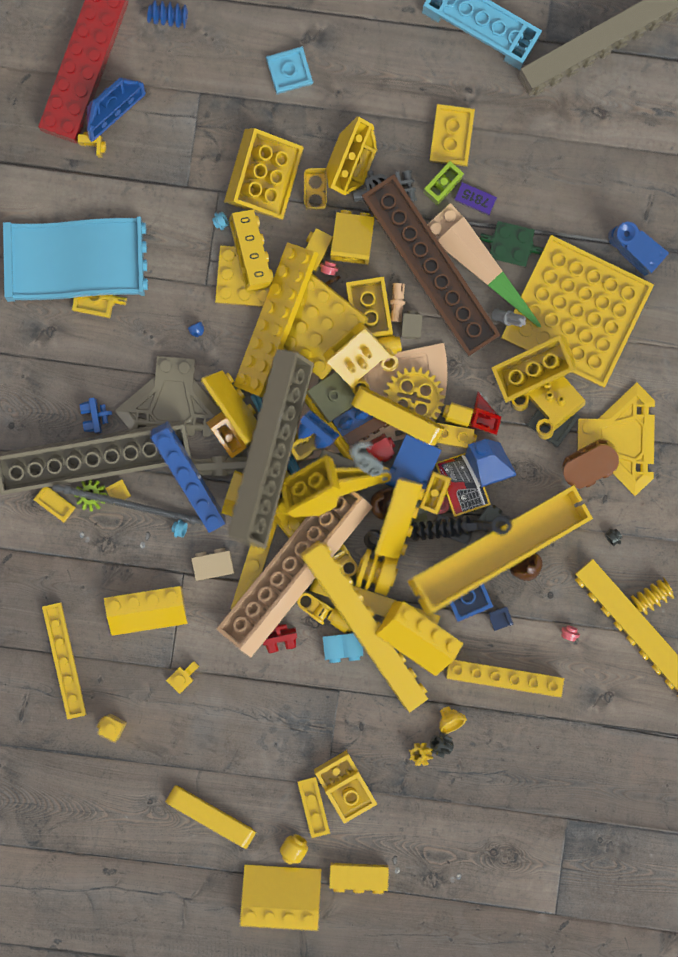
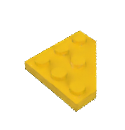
(231, 284)

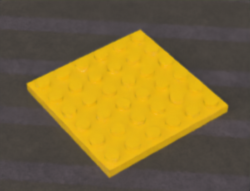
(585, 303)

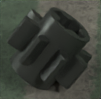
(441, 745)

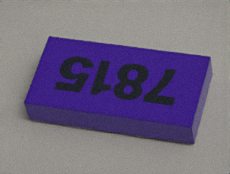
(475, 198)

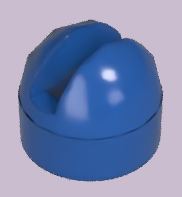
(196, 329)

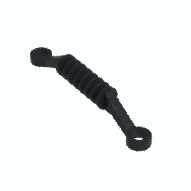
(447, 528)

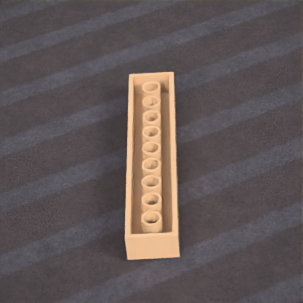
(288, 574)

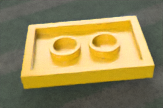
(452, 135)

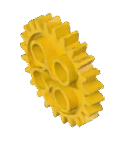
(417, 380)

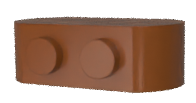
(590, 464)

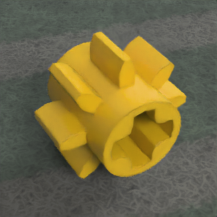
(421, 754)

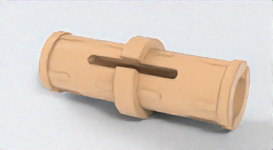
(397, 302)

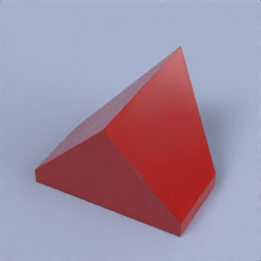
(484, 417)

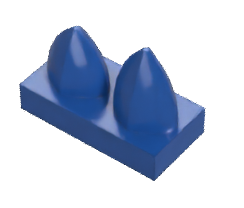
(351, 420)
(312, 424)

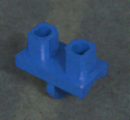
(91, 407)

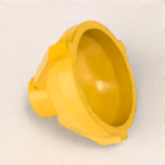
(451, 720)

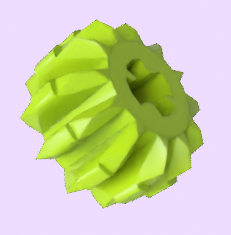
(89, 487)

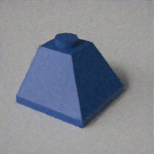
(489, 462)

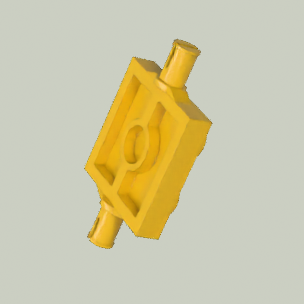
(97, 305)

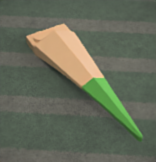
(465, 247)

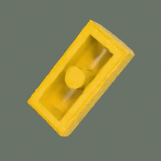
(435, 492)

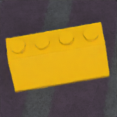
(534, 368)
(399, 518)
(145, 610)
(418, 638)

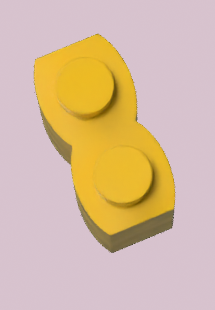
(457, 414)
(304, 448)

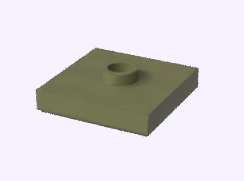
(331, 396)

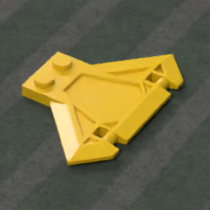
(629, 433)

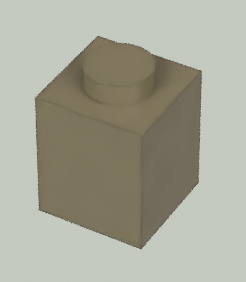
(411, 325)

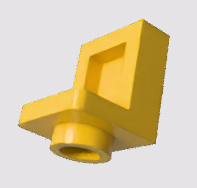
(83, 140)

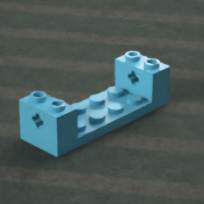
(488, 24)

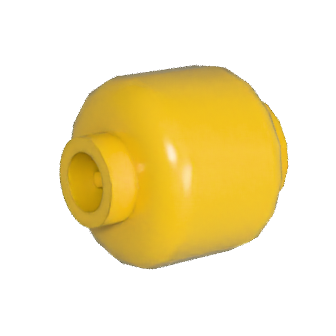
(294, 849)

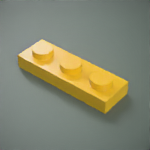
(313, 807)

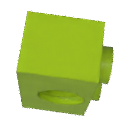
(443, 183)

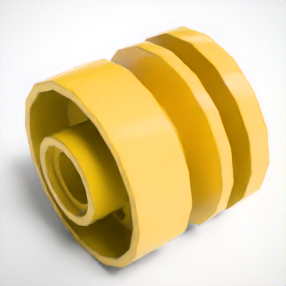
(377, 572)

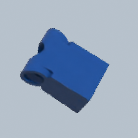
(637, 247)
(414, 461)

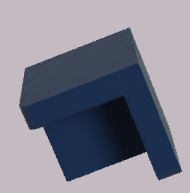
(500, 618)

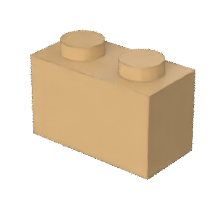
(212, 565)

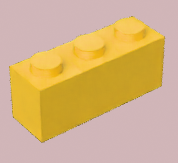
(359, 877)

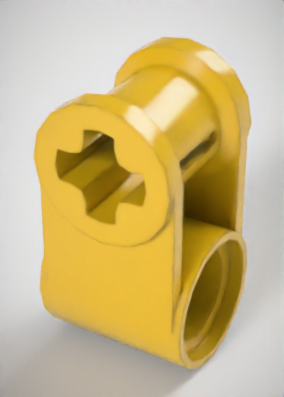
(344, 557)
(315, 608)

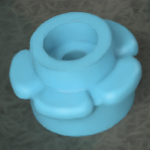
(220, 220)
(179, 528)

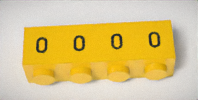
(250, 250)

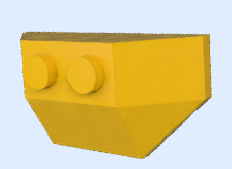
(351, 157)

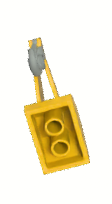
(320, 484)

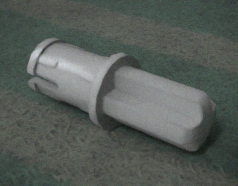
(508, 317)

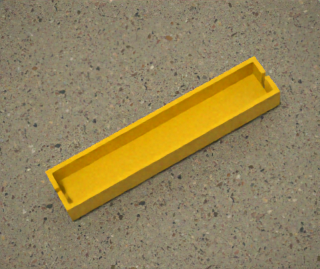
(497, 552)

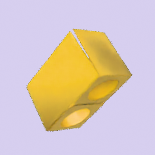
(323, 175)

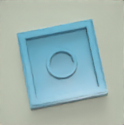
(289, 70)

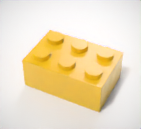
(371, 299)

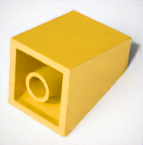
(352, 237)

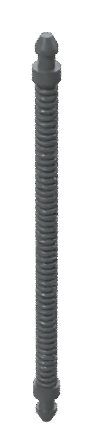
(192, 519)

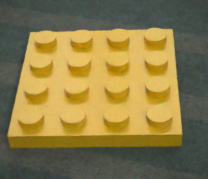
(320, 323)

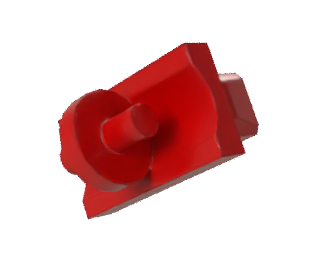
(280, 634)

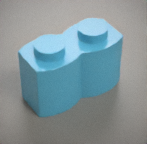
(342, 647)

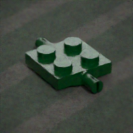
(511, 243)

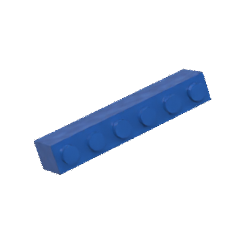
(188, 476)

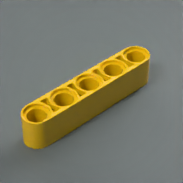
(397, 416)
(210, 816)

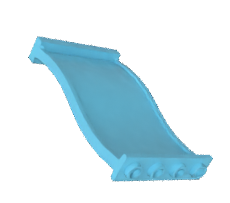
(74, 259)

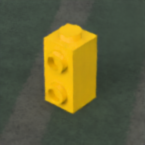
(319, 242)
(457, 436)
(111, 727)

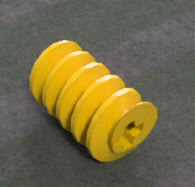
(652, 597)

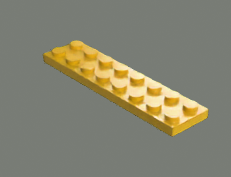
(276, 318)

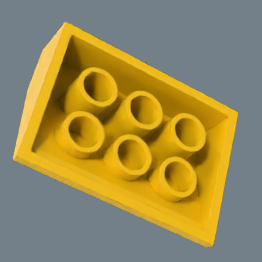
(263, 173)
(232, 404)
(280, 897)

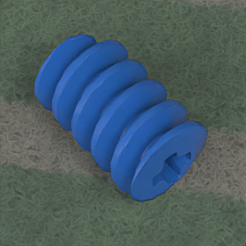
(169, 14)

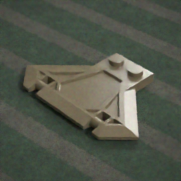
(171, 398)

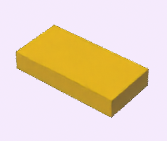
(54, 503)

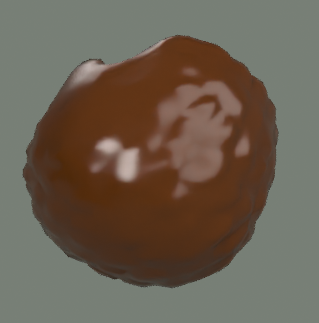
(381, 502)
(528, 568)

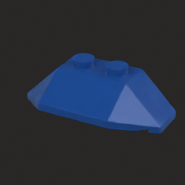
(112, 105)

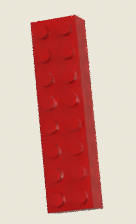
(82, 68)

